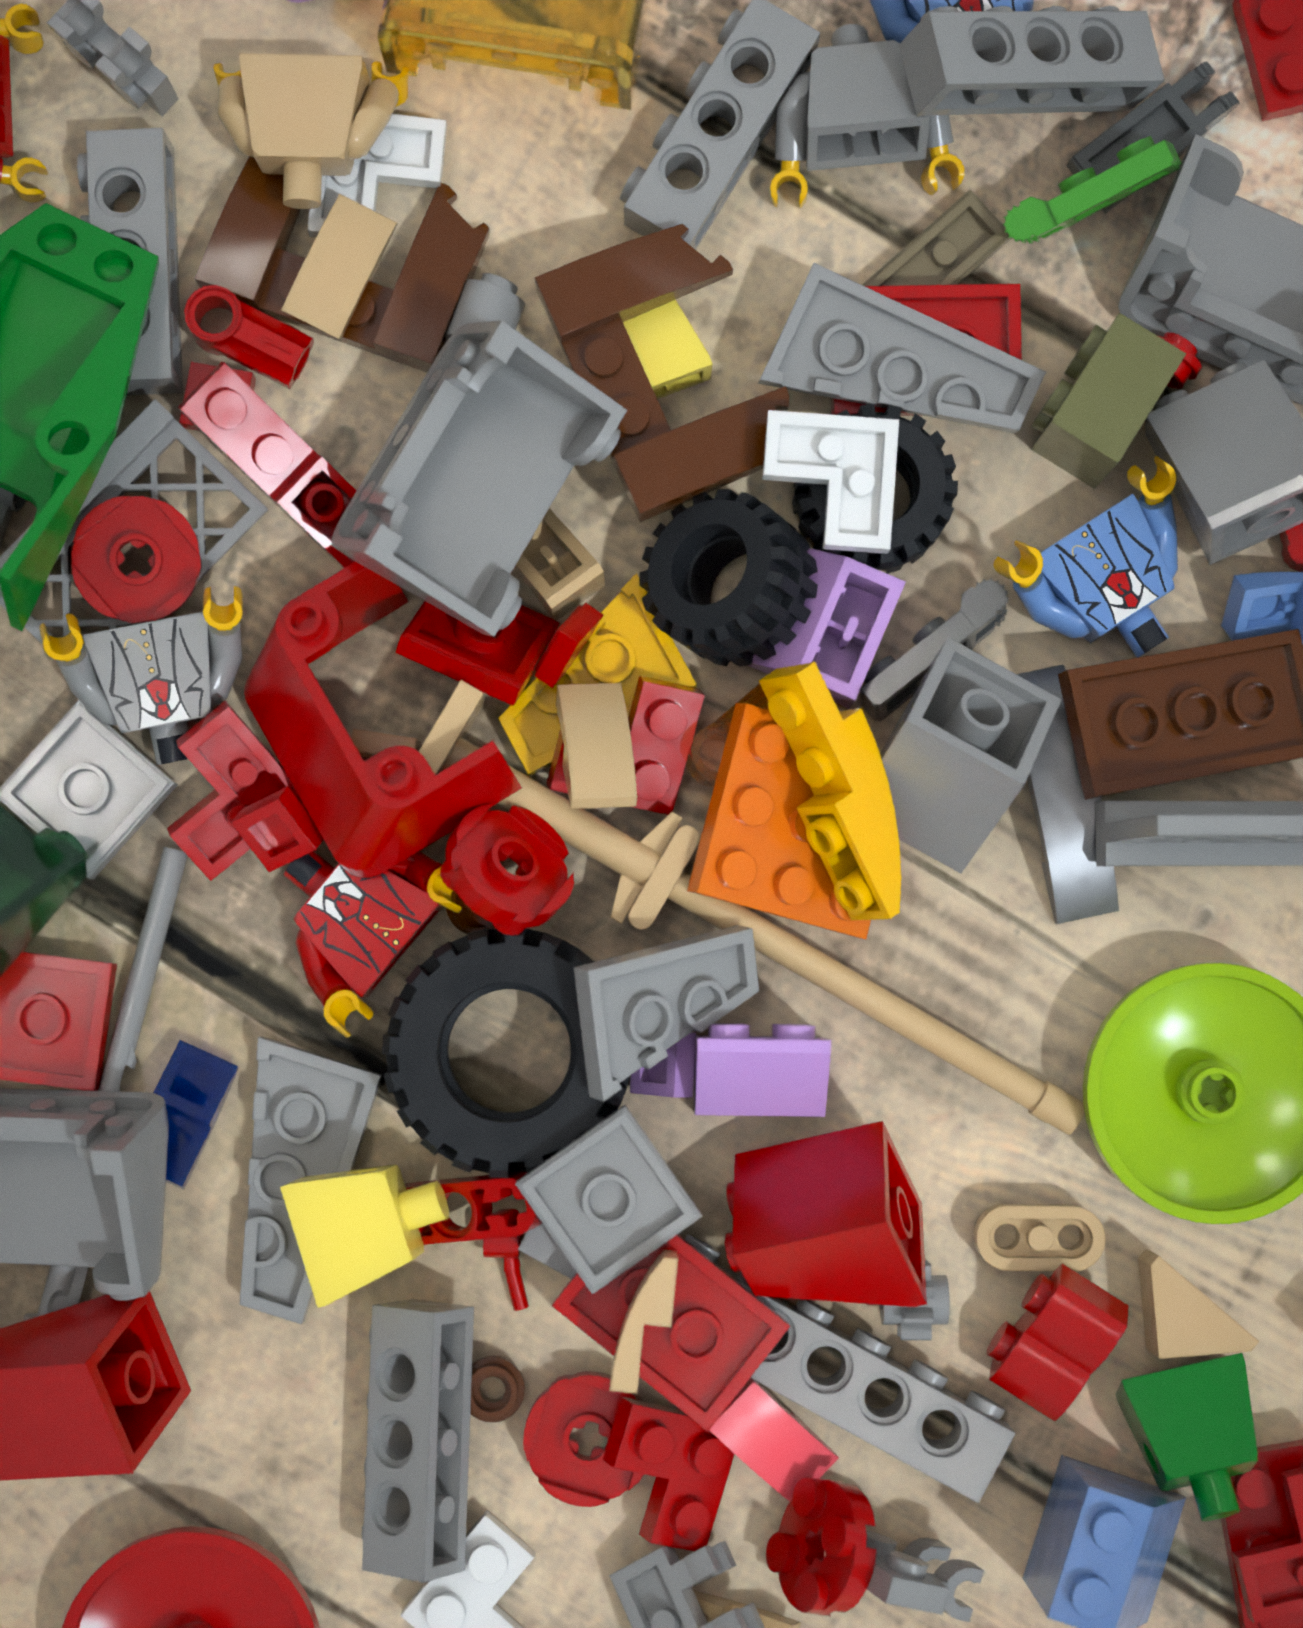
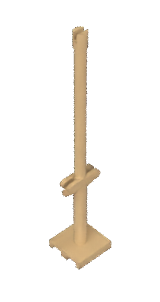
(654, 872)

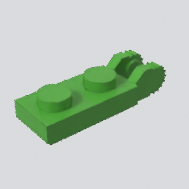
(1089, 193)

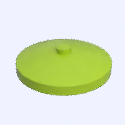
(1201, 1093)

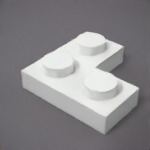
(404, 154)
(851, 458)
(470, 1597)

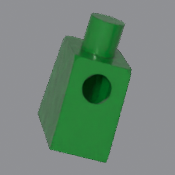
(1194, 1429)

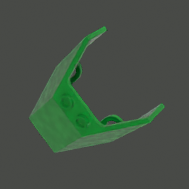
(66, 362)

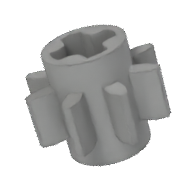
(916, 1322)

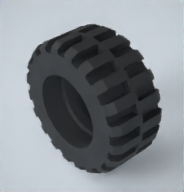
(421, 1067)

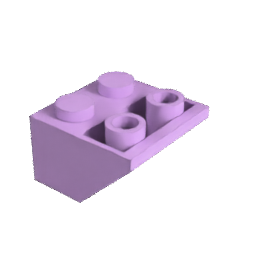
(843, 624)
(761, 1073)

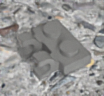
(120, 58)
(904, 1580)
(660, 1591)

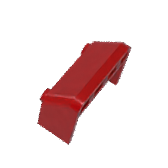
(372, 808)

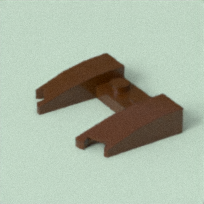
(587, 313)
(395, 323)

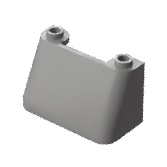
(1222, 271)
(475, 472)
(85, 1184)

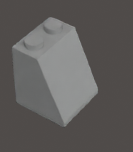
(1233, 457)
(963, 752)

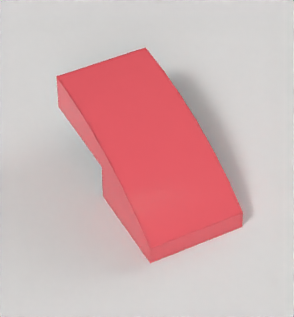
(772, 1440)

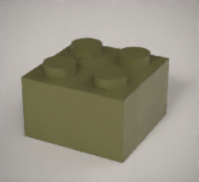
(1113, 391)

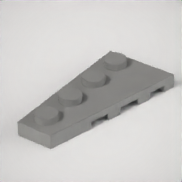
(879, 352)
(305, 1124)

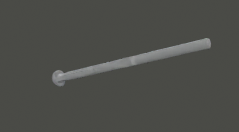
(66, 1283)

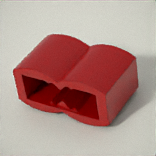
(1056, 1341)

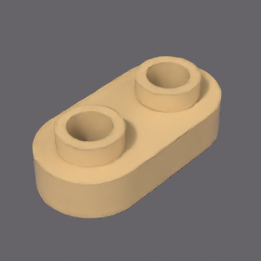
(1037, 1237)

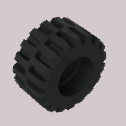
(930, 489)
(695, 551)

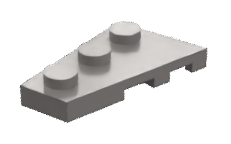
(655, 997)

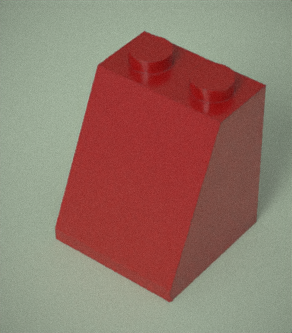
(828, 1220)
(86, 1389)

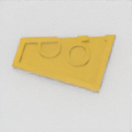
(617, 652)

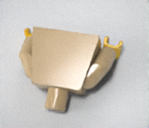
(306, 115)

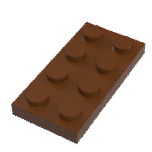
(1186, 713)

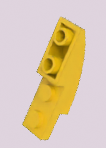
(852, 805)

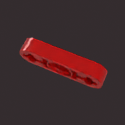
(484, 1224)

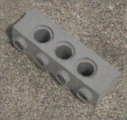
(759, 38)
(1030, 61)
(141, 163)
(418, 1439)

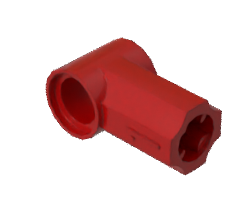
(251, 338)

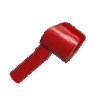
(508, 1249)

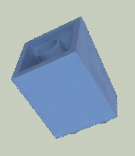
(1101, 1547)

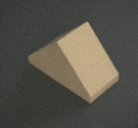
(559, 568)
(1182, 1318)

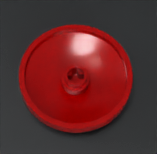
(192, 1582)

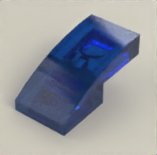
(194, 1094)

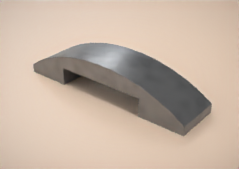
(1066, 820)

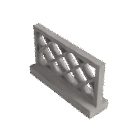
(125, 462)
(1199, 833)

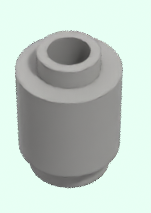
(485, 301)

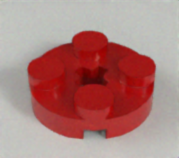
(99, 554)
(491, 891)
(555, 1456)
(819, 1519)

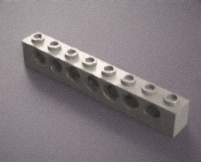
(960, 1460)

